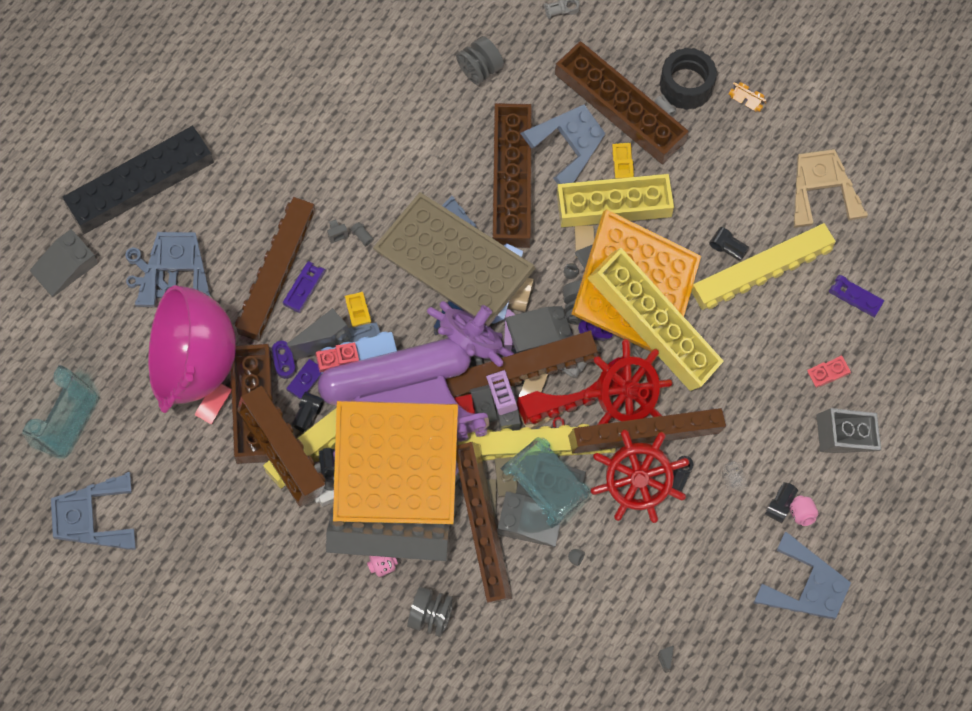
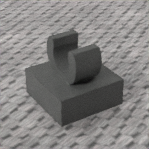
(336, 231)

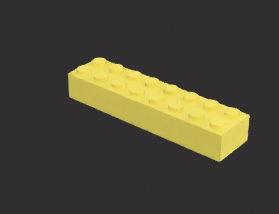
(655, 319)

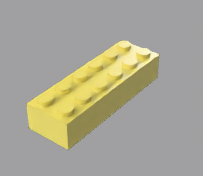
(628, 197)

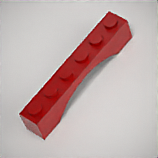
(538, 405)

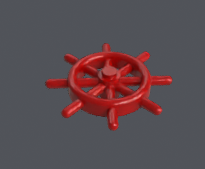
(628, 388)
(639, 476)

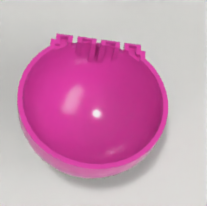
(189, 347)

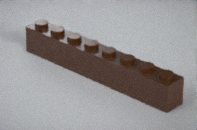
(275, 269)
(528, 364)
(646, 430)
(482, 523)

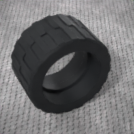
(692, 60)

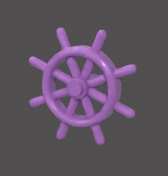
(471, 332)

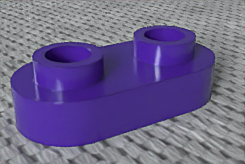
(596, 331)
(283, 360)

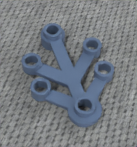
(142, 265)

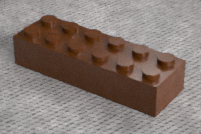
(249, 371)
(281, 446)

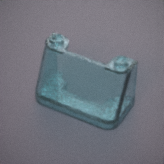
(67, 418)
(547, 480)

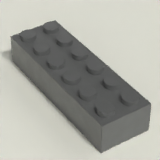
(388, 539)

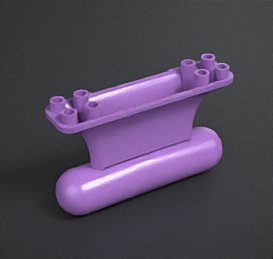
(407, 377)

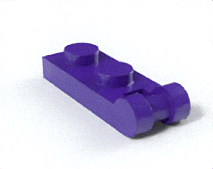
(303, 287)
(856, 296)

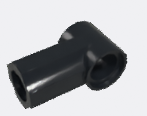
(724, 241)
(308, 408)
(327, 466)
(681, 476)
(780, 505)

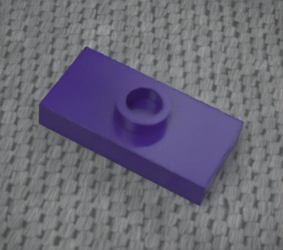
(305, 379)

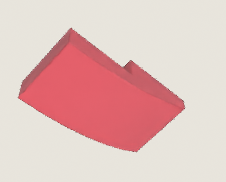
(334, 357)
(829, 372)
(213, 403)

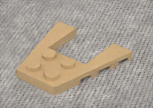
(822, 171)

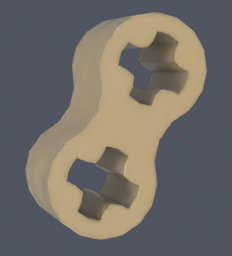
(521, 297)

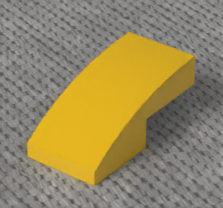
(622, 160)
(357, 309)

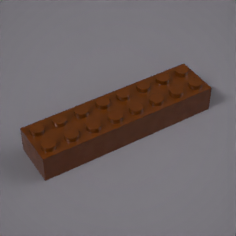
(621, 102)
(512, 175)

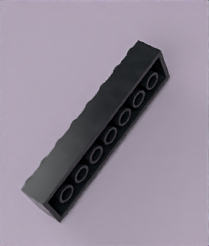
(138, 179)

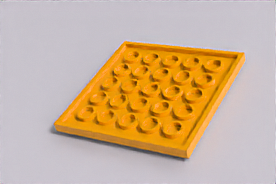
(662, 261)
(395, 462)

